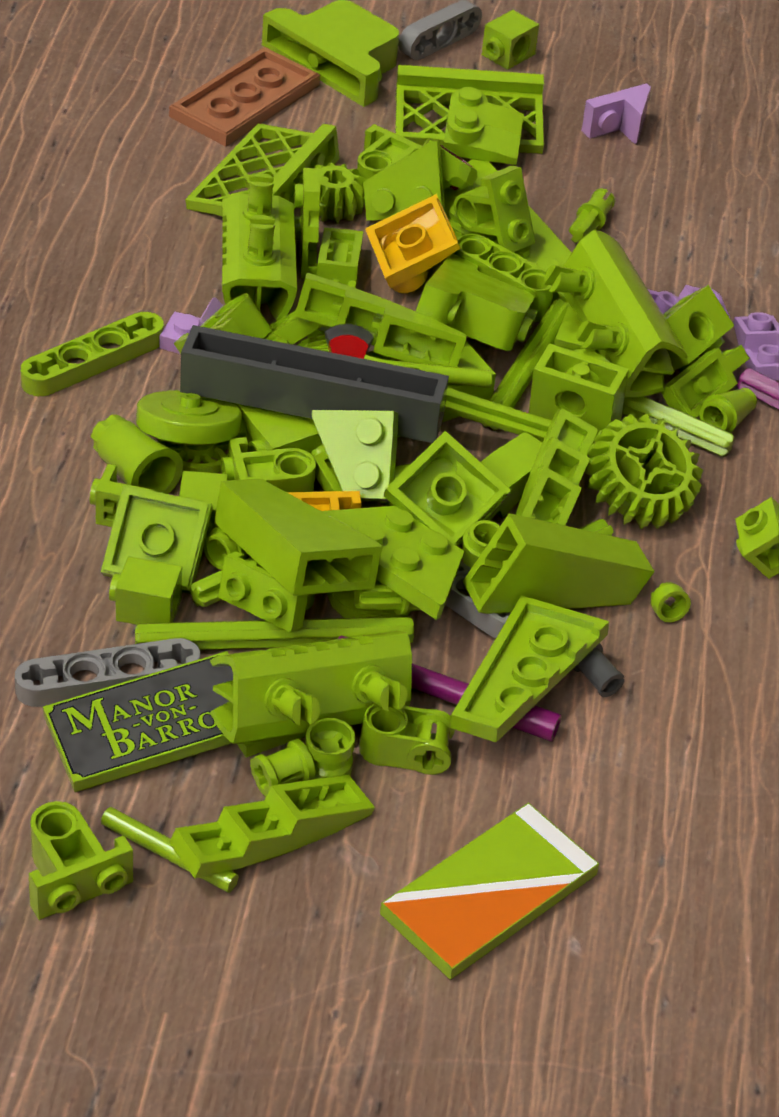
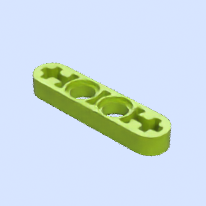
(50, 372)

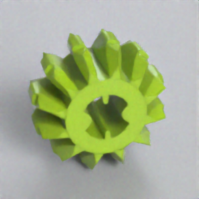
(340, 192)

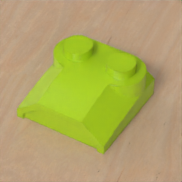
(482, 128)
(447, 489)

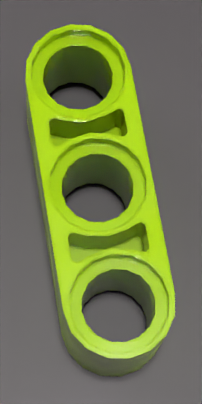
(508, 267)

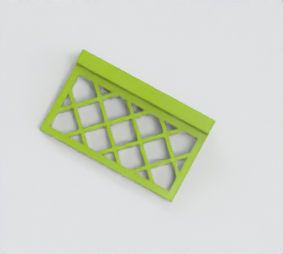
(436, 85)
(316, 149)

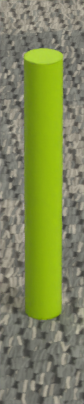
(159, 845)

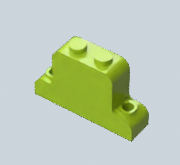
(337, 42)
(477, 304)

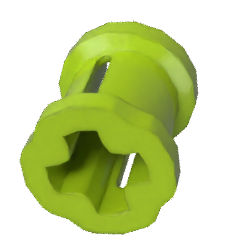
(283, 766)

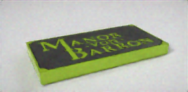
(138, 723)

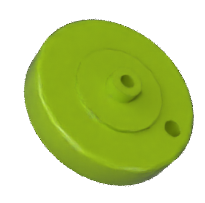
(188, 418)

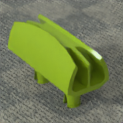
(259, 247)
(617, 312)
(295, 685)

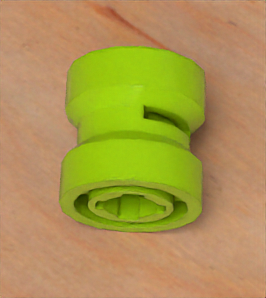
(331, 747)

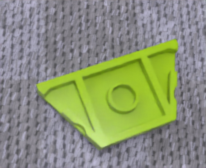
(413, 557)

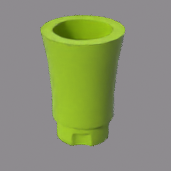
(138, 456)

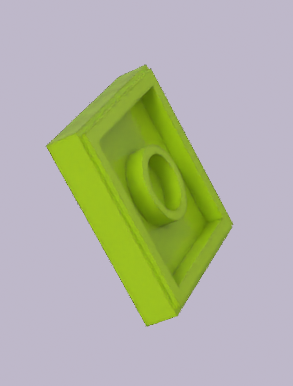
(159, 530)

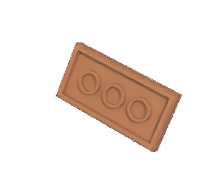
(244, 96)

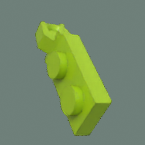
(703, 378)

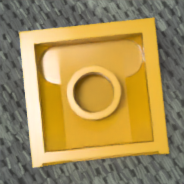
(412, 243)

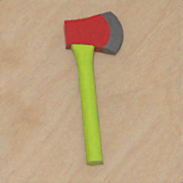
(355, 342)

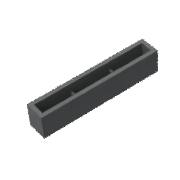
(308, 379)

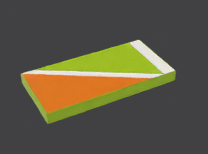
(488, 890)

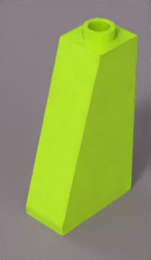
(295, 540)
(555, 567)

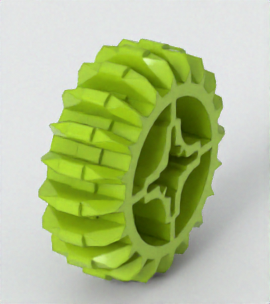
(619, 474)

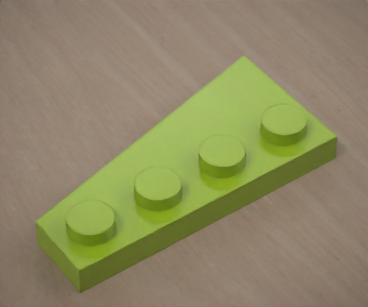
(523, 664)

